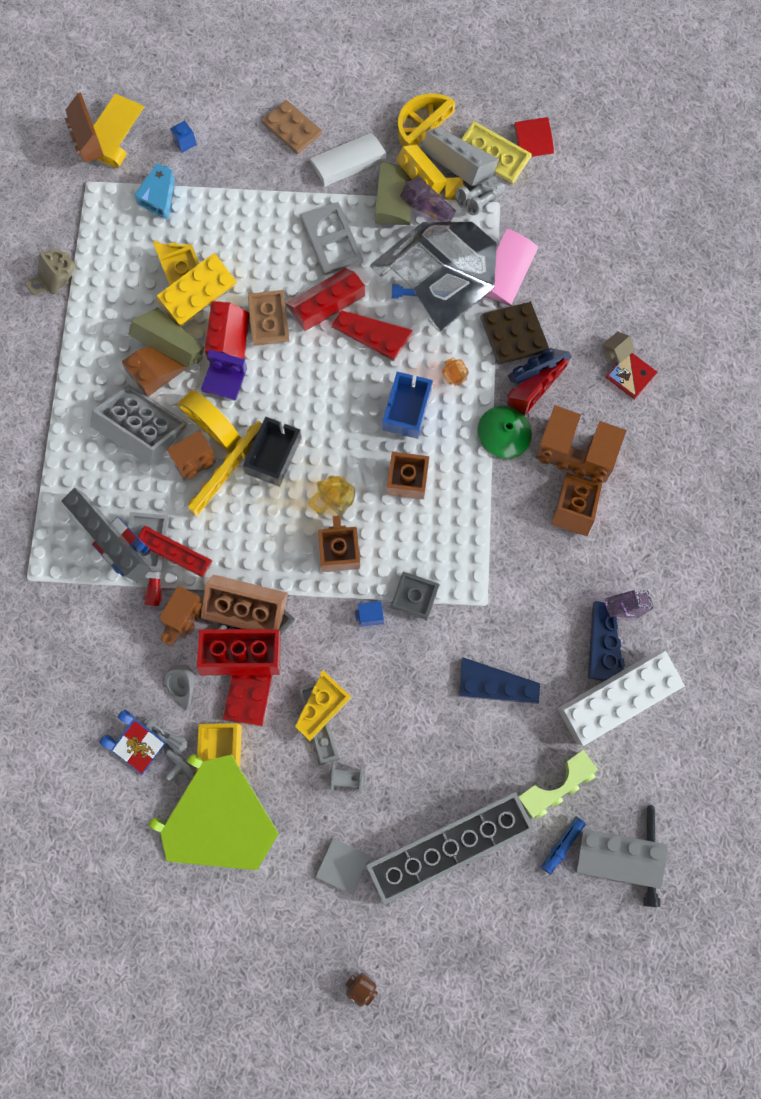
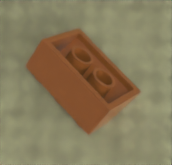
(82, 130)

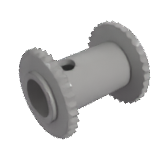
(344, 778)

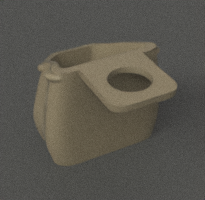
(53, 271)

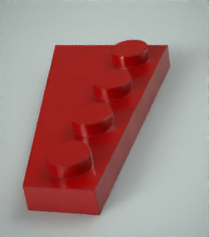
(375, 334)

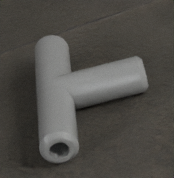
(180, 765)

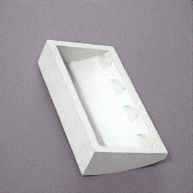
(348, 159)

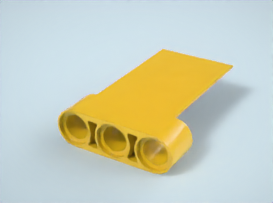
(113, 127)

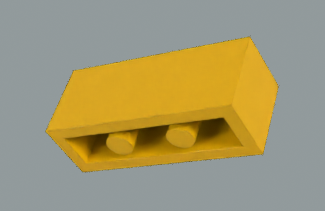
(417, 164)

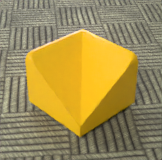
(451, 187)

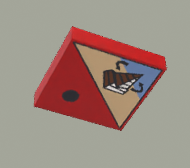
(631, 375)

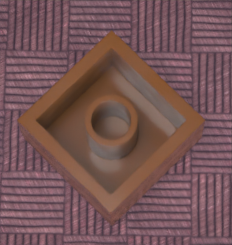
(192, 455)
(407, 475)

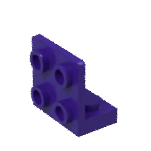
(224, 375)

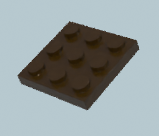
(514, 332)

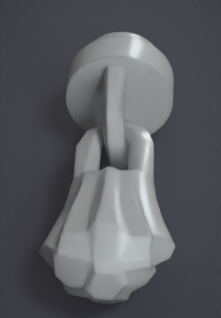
(176, 742)

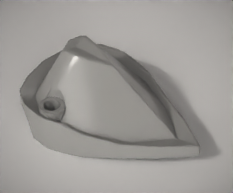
(181, 683)

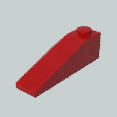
(532, 389)

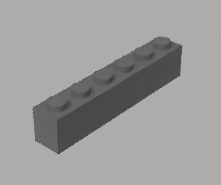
(106, 535)

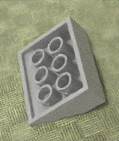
(137, 424)

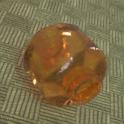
(455, 371)

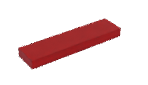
(175, 552)

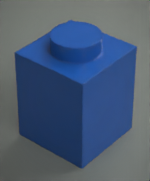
(183, 136)
(369, 614)

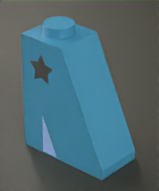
(157, 191)

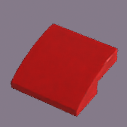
(535, 136)

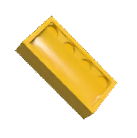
(219, 741)

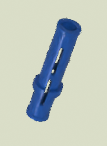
(565, 842)

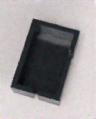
(272, 451)

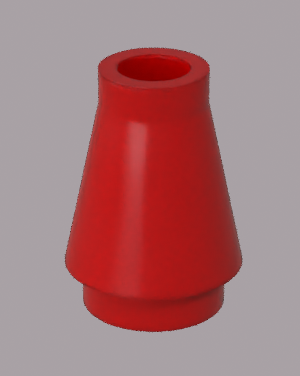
(153, 592)

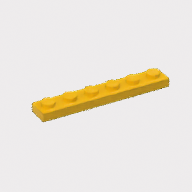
(221, 474)

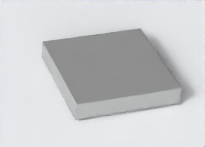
(343, 866)

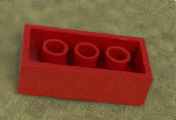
(239, 652)

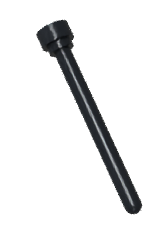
(651, 898)

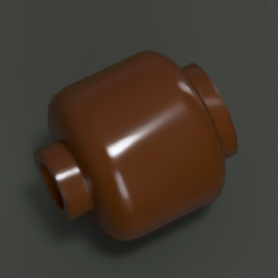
(361, 989)

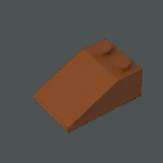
(151, 369)
(577, 504)

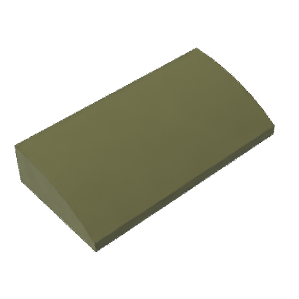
(389, 204)

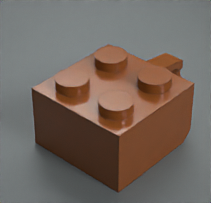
(338, 547)
(180, 615)

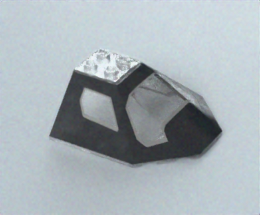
(445, 266)

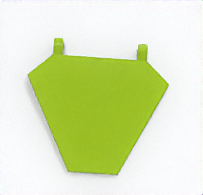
(217, 819)

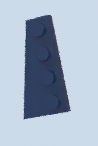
(604, 645)
(491, 683)

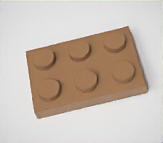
(291, 126)
(268, 317)

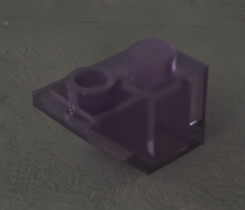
(629, 604)

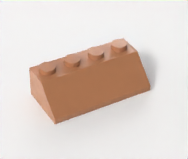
(242, 604)

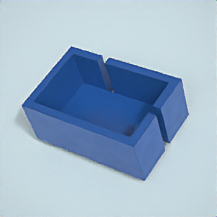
(407, 405)

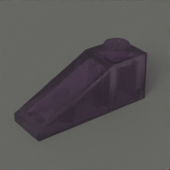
(426, 200)

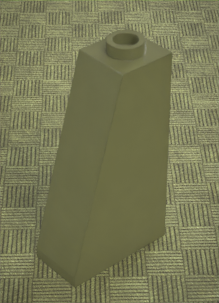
(167, 337)

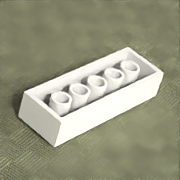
(620, 697)

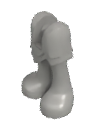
(486, 190)

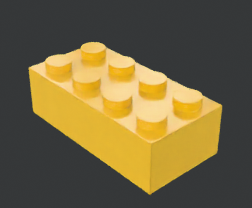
(196, 290)

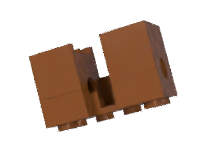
(595, 462)

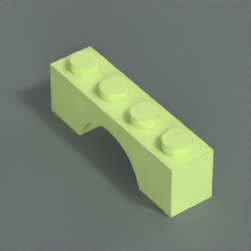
(578, 769)

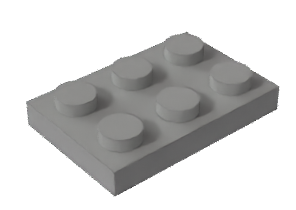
(155, 522)

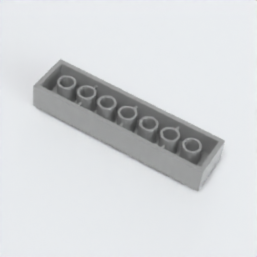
(449, 848)

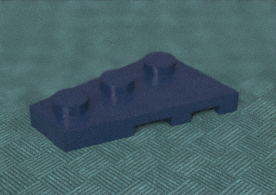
(544, 361)

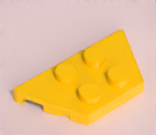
(175, 259)

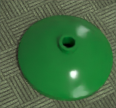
(502, 441)

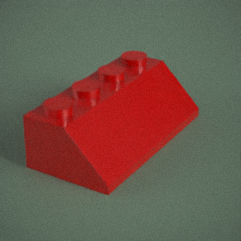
(326, 298)

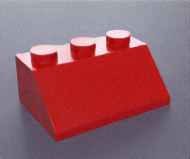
(227, 329)

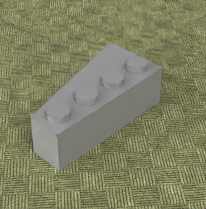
(459, 156)

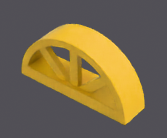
(416, 135)
(209, 419)

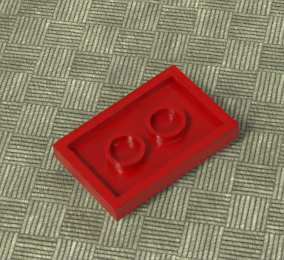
(247, 699)

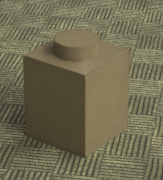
(618, 347)

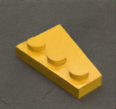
(324, 703)

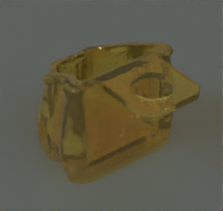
(335, 493)

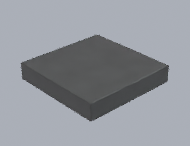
(415, 596)

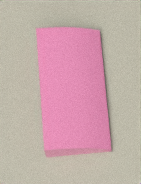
(512, 263)

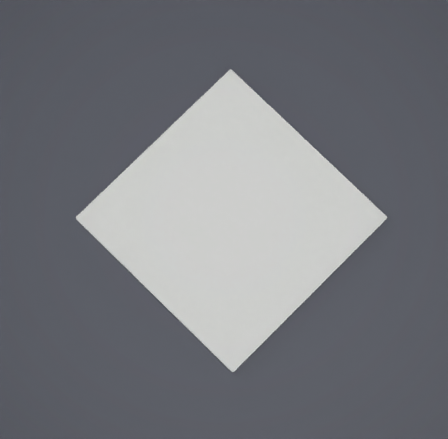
(314, 383)

